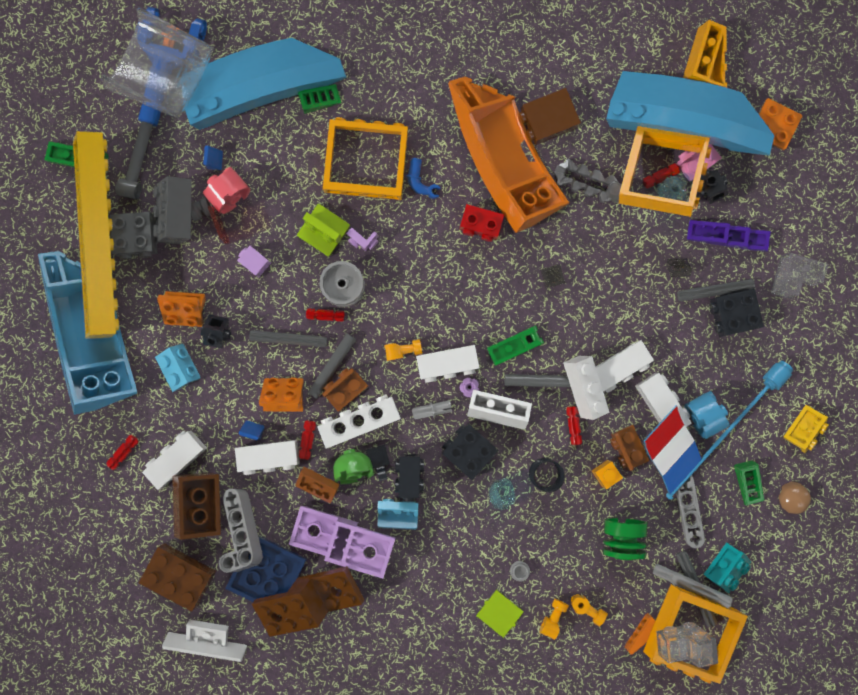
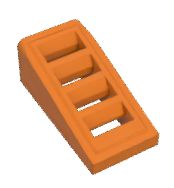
(641, 634)

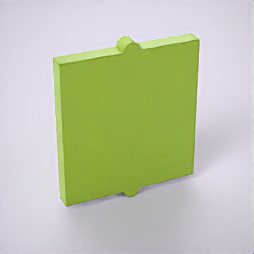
(499, 613)

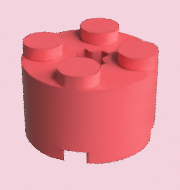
(226, 190)

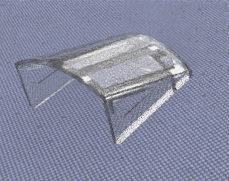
(160, 66)

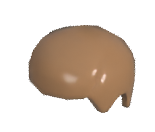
(794, 498)

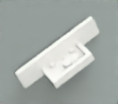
(205, 640)

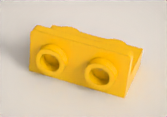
(806, 429)

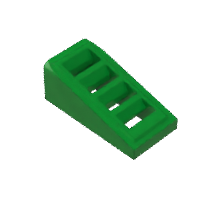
(307, 108)
(740, 470)

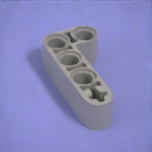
(232, 500)

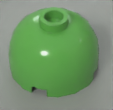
(352, 466)

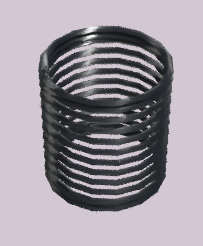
(558, 483)

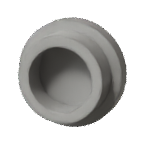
(519, 571)

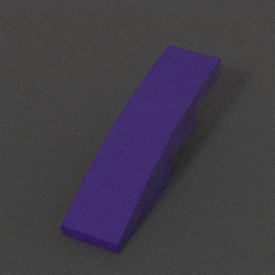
(728, 235)

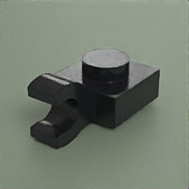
(379, 458)

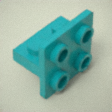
(728, 568)

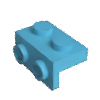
(177, 367)
(397, 514)

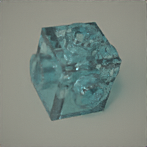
(665, 188)

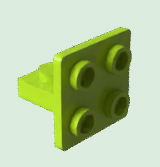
(323, 229)

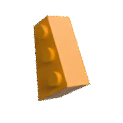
(708, 55)

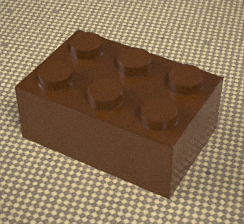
(196, 505)
(177, 577)

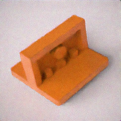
(780, 121)
(182, 308)
(282, 394)

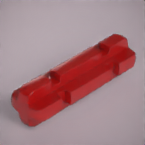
(661, 175)
(327, 315)
(574, 425)
(307, 439)
(122, 452)

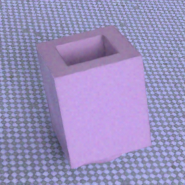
(253, 261)

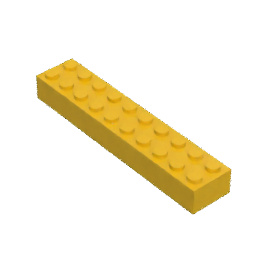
(94, 235)

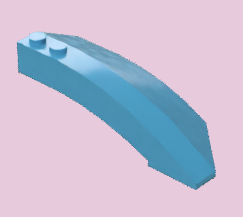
(259, 78)
(690, 109)
(93, 368)

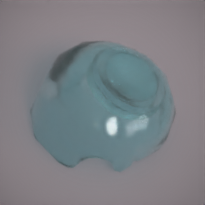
(507, 499)

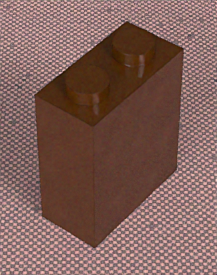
(549, 116)

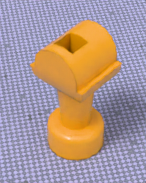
(396, 351)
(582, 606)
(550, 624)

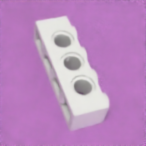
(332, 437)

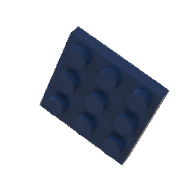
(270, 577)

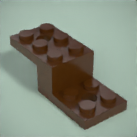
(308, 601)

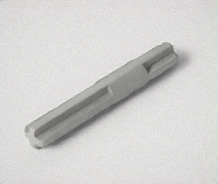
(692, 585)

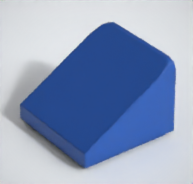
(213, 158)
(251, 430)

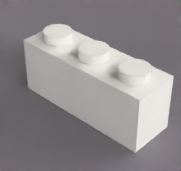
(447, 363)
(623, 365)
(586, 387)
(661, 398)
(499, 409)
(267, 457)
(174, 459)

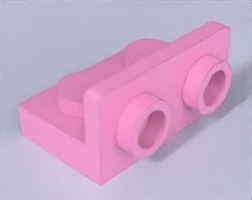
(689, 160)

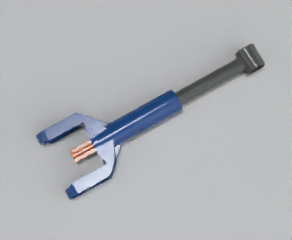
(149, 118)

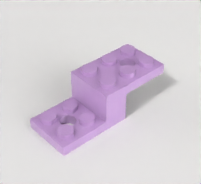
(342, 541)

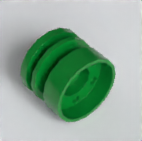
(625, 539)

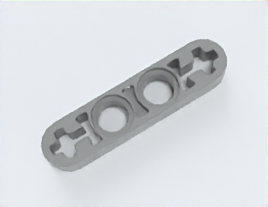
(693, 508)

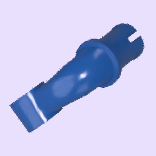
(414, 180)

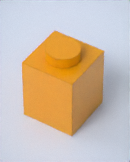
(607, 474)

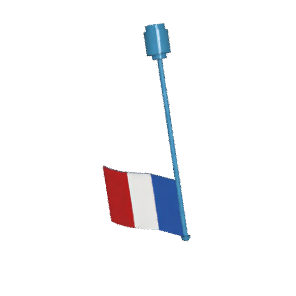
(674, 448)

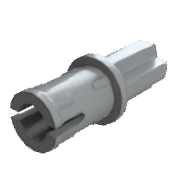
(432, 409)

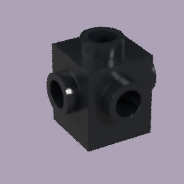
(714, 186)
(215, 335)

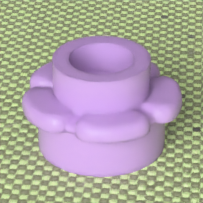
(464, 386)

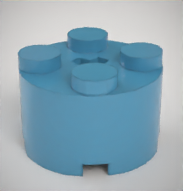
(707, 415)

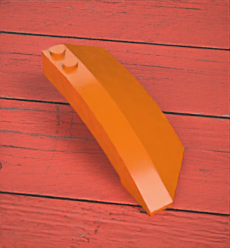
(494, 137)

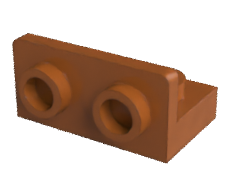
(344, 389)
(629, 447)
(317, 485)

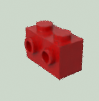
(481, 222)

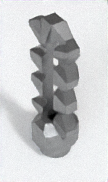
(612, 191)

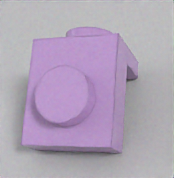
(357, 240)

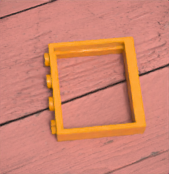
(670, 140)
(357, 189)
(727, 643)

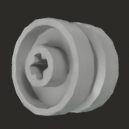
(331, 279)

